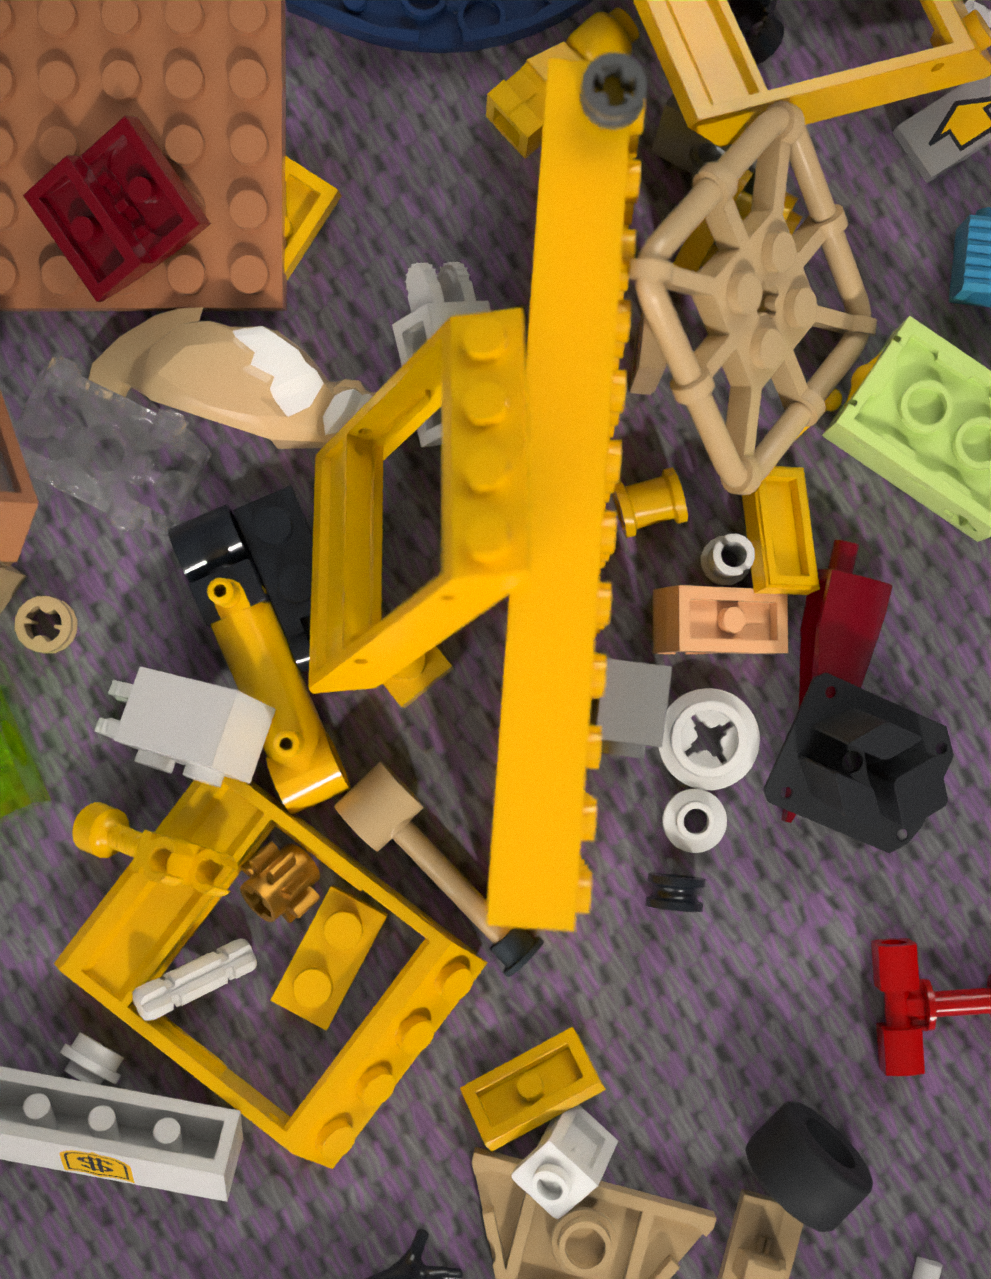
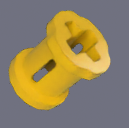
(650, 502)

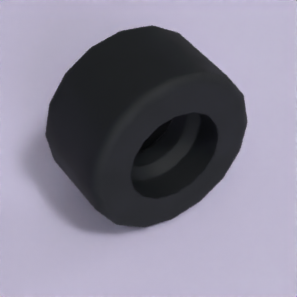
(808, 1167)

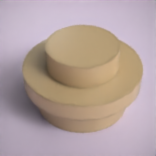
(584, 1242)

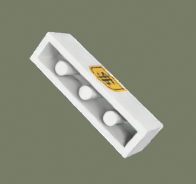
(118, 1134)

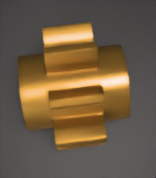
(280, 882)

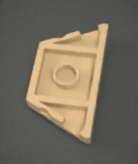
(649, 1228)

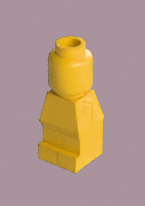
(519, 103)

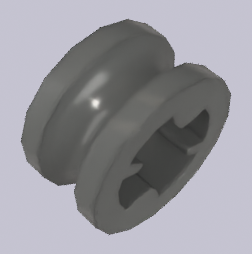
(630, 77)

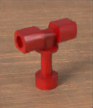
(913, 1005)

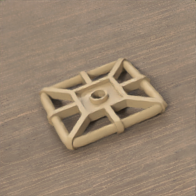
(754, 297)

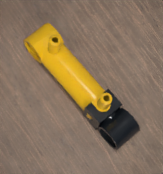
(258, 656)

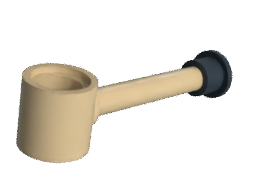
(382, 810)

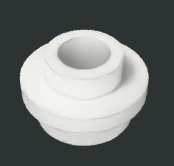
(674, 816)
(91, 1061)

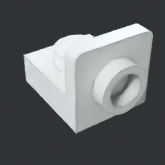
(566, 1161)

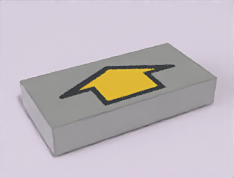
(948, 129)

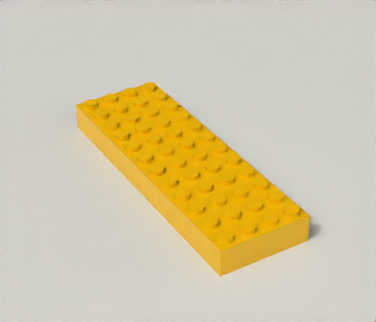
(573, 409)

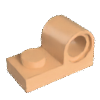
(719, 621)

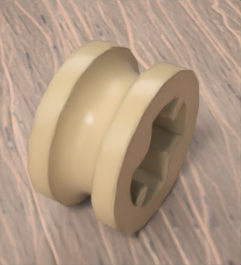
(50, 606)

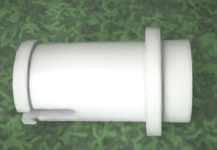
(716, 569)

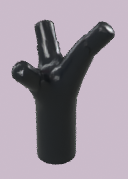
(411, 1265)

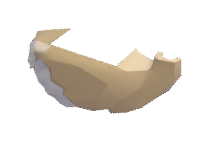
(232, 377)

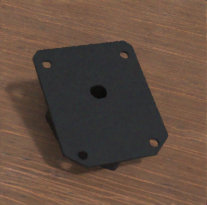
(898, 770)

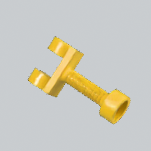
(161, 858)

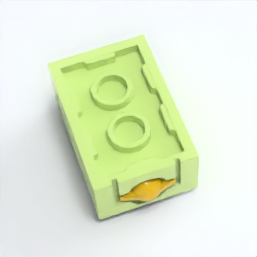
(924, 425)

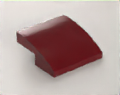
(116, 209)

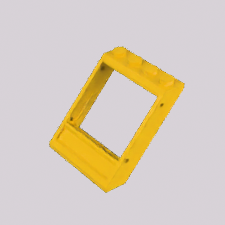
(725, 92)
(479, 379)
(148, 923)

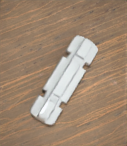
(194, 979)

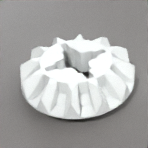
(737, 746)

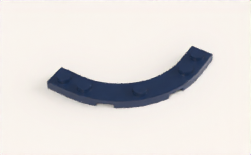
(437, 24)

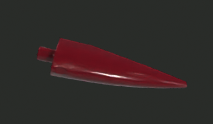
(840, 625)

